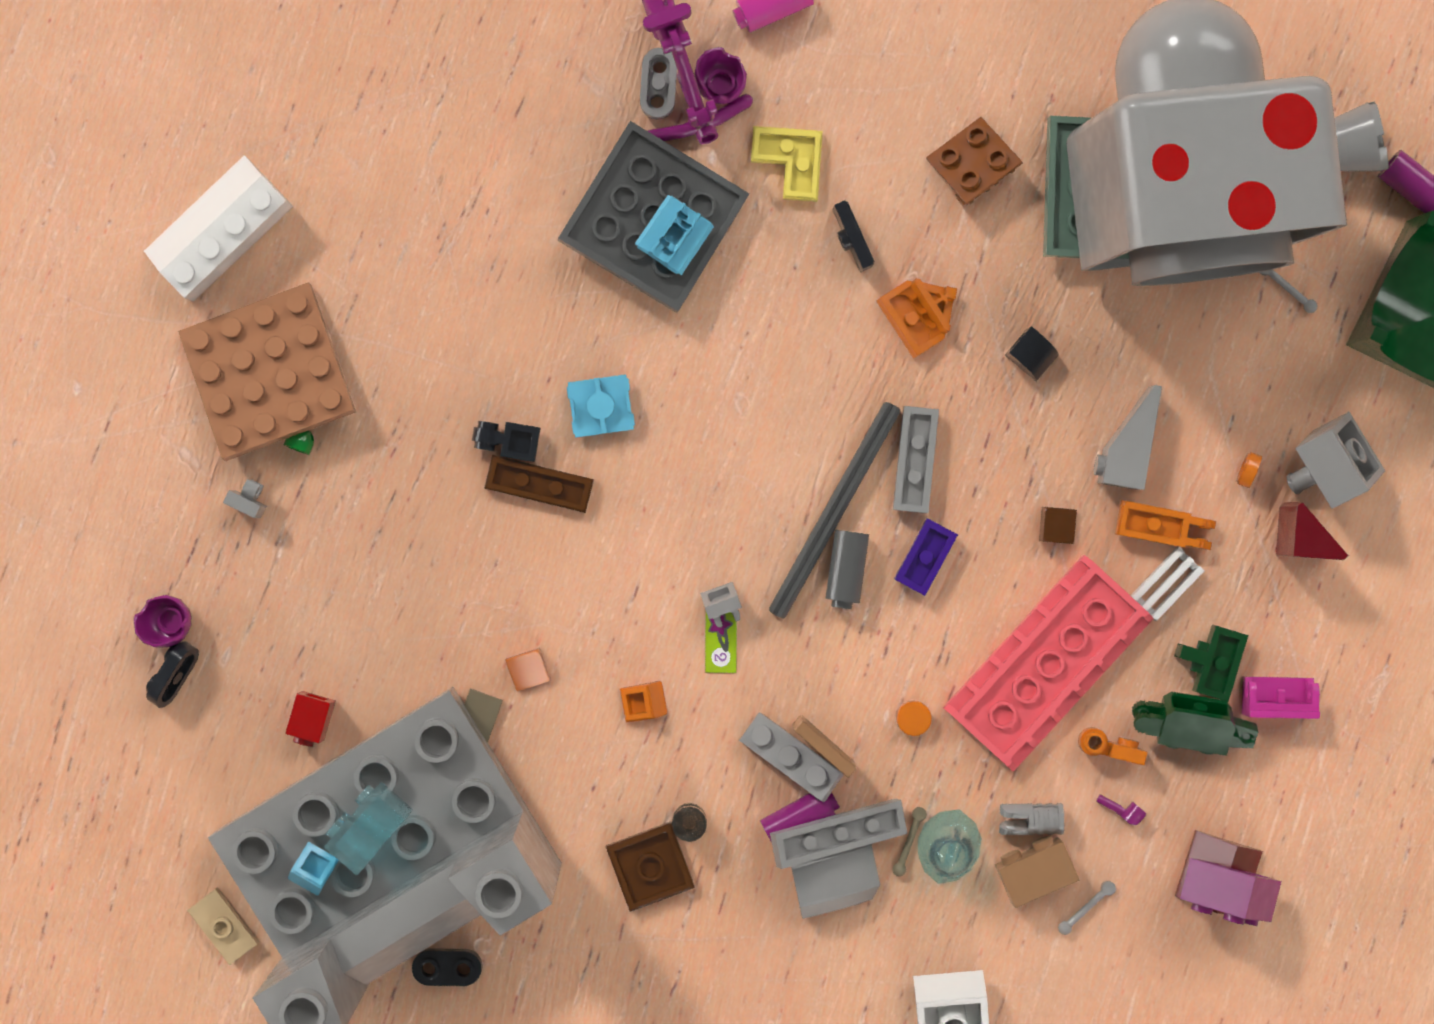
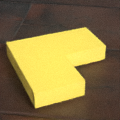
(797, 151)

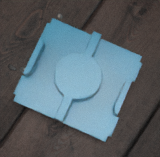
(674, 235)
(600, 406)

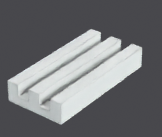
(1187, 563)

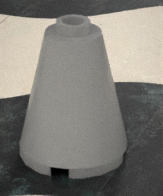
(1361, 139)

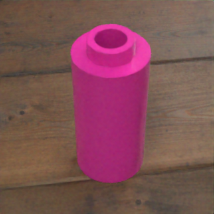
(760, 13)

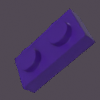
(925, 556)

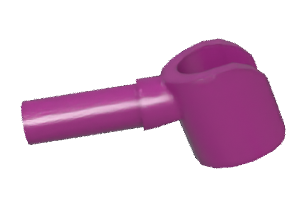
(1132, 814)

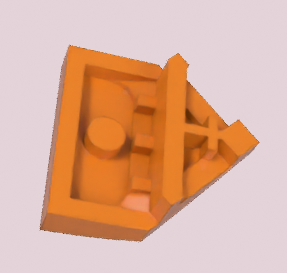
(919, 313)

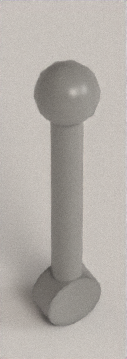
(1309, 305)
(1107, 888)

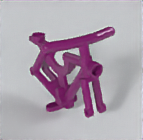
(666, 24)

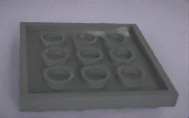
(625, 199)

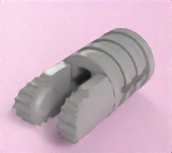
(1039, 819)

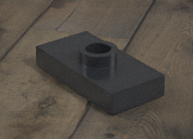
(851, 236)

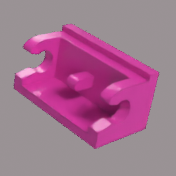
(1280, 697)

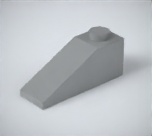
(1128, 451)

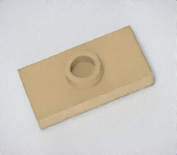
(223, 926)

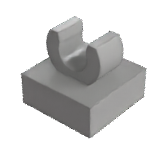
(246, 500)
(721, 601)

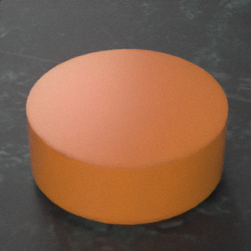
(1249, 469)
(913, 718)

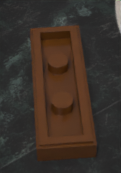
(539, 483)

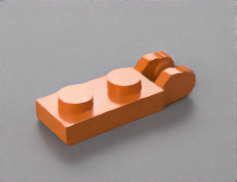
(1160, 525)

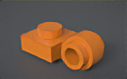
(1123, 750)

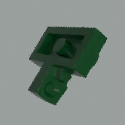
(1215, 661)

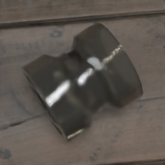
(689, 816)

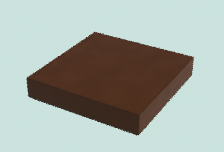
(650, 866)

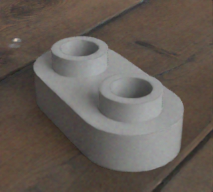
(658, 84)

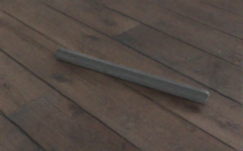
(834, 510)

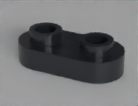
(173, 673)
(446, 967)

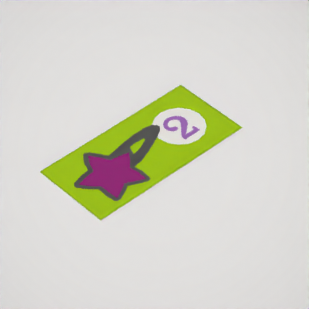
(721, 645)

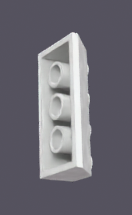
(217, 229)

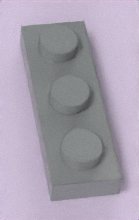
(915, 459)
(791, 757)

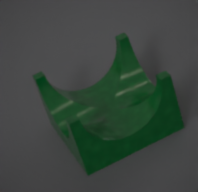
(1400, 311)

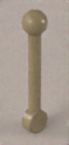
(919, 814)

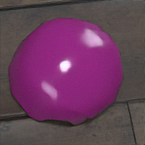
(720, 76)
(163, 622)

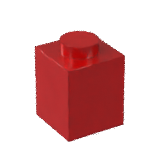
(310, 718)

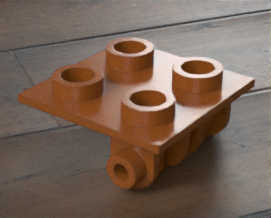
(974, 161)

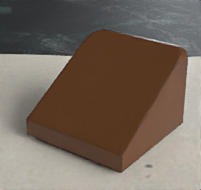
(1057, 525)

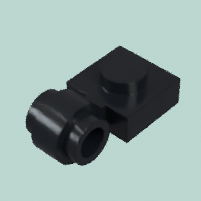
(517, 441)

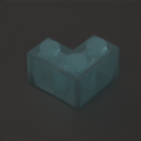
(361, 835)

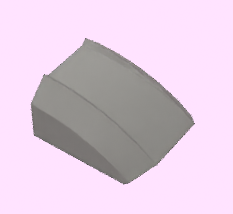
(836, 881)

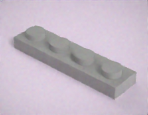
(838, 833)

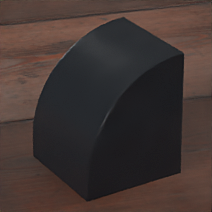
(1032, 353)

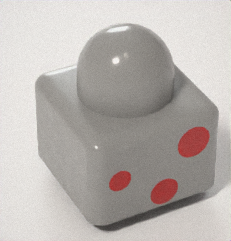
(1202, 156)

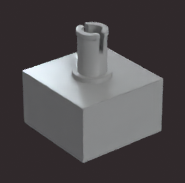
(1336, 461)

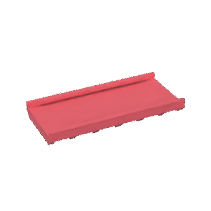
(1048, 662)

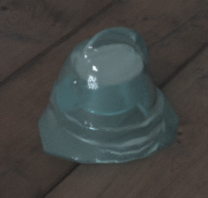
(949, 846)

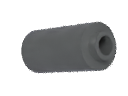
(847, 568)

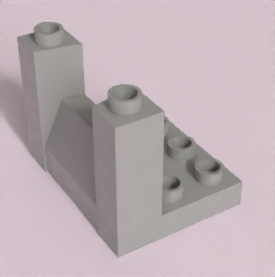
(454, 858)

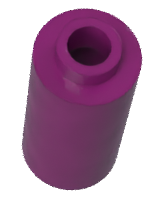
(1410, 181)
(799, 812)

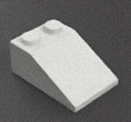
(951, 998)

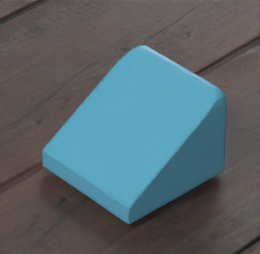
(313, 868)

